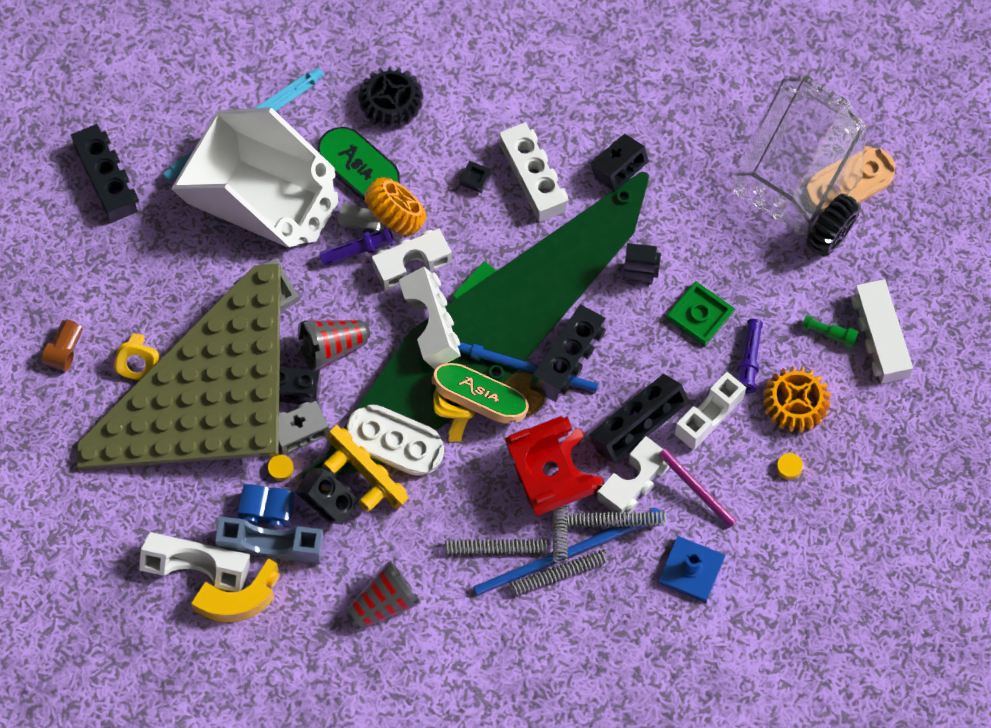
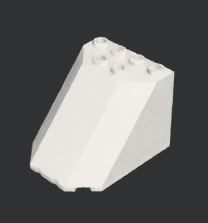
(260, 177)

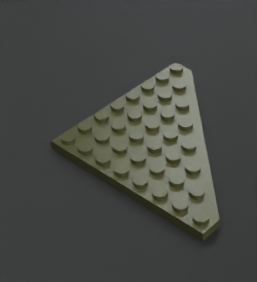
(208, 394)

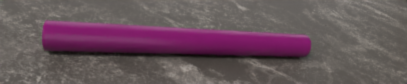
(709, 500)

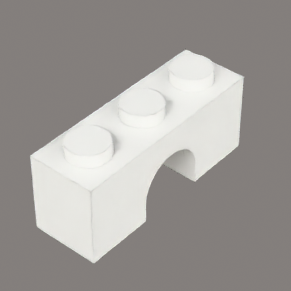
(428, 248)
(720, 402)
(622, 494)

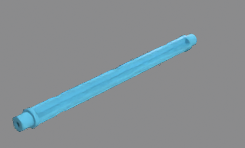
(275, 102)

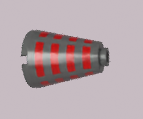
(330, 340)
(382, 598)

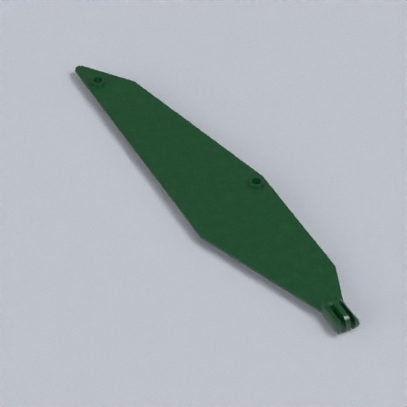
(511, 307)

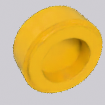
(789, 466)
(280, 468)

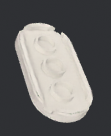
(396, 440)

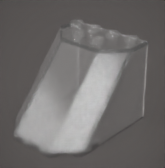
(802, 153)

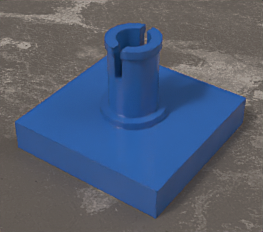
(691, 569)

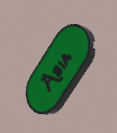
(355, 159)

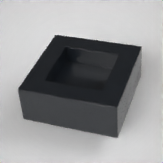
(475, 176)

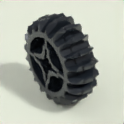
(381, 106)
(833, 225)

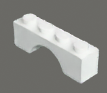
(438, 340)
(166, 554)

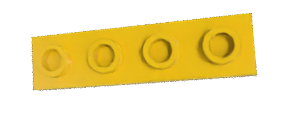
(375, 474)

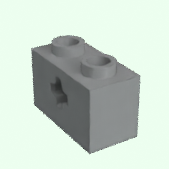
(313, 427)

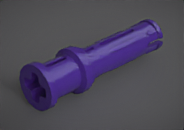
(368, 242)
(748, 365)

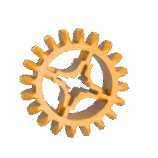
(395, 206)
(808, 415)

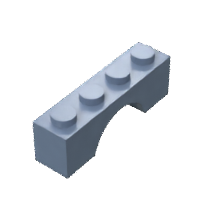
(296, 544)

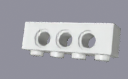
(543, 204)

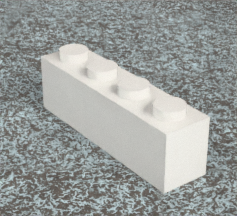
(882, 331)

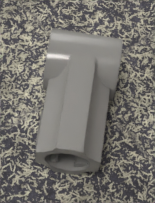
(358, 218)

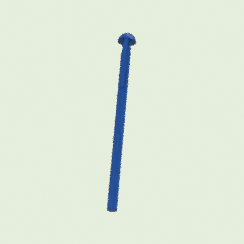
(602, 537)

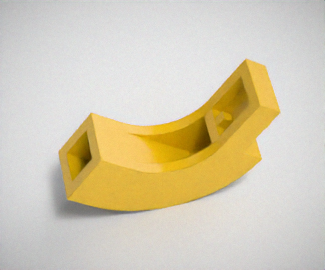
(239, 605)

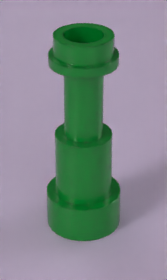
(833, 332)

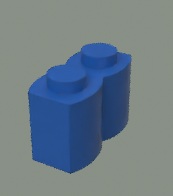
(266, 506)

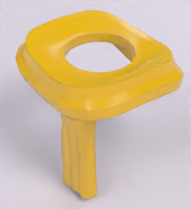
(135, 347)
(459, 414)

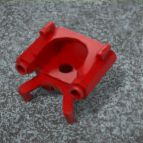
(536, 447)

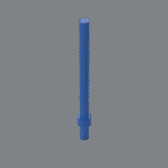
(477, 352)

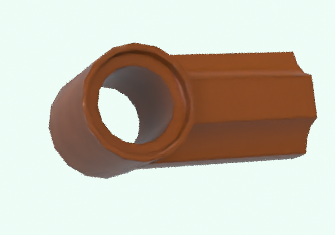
(61, 351)

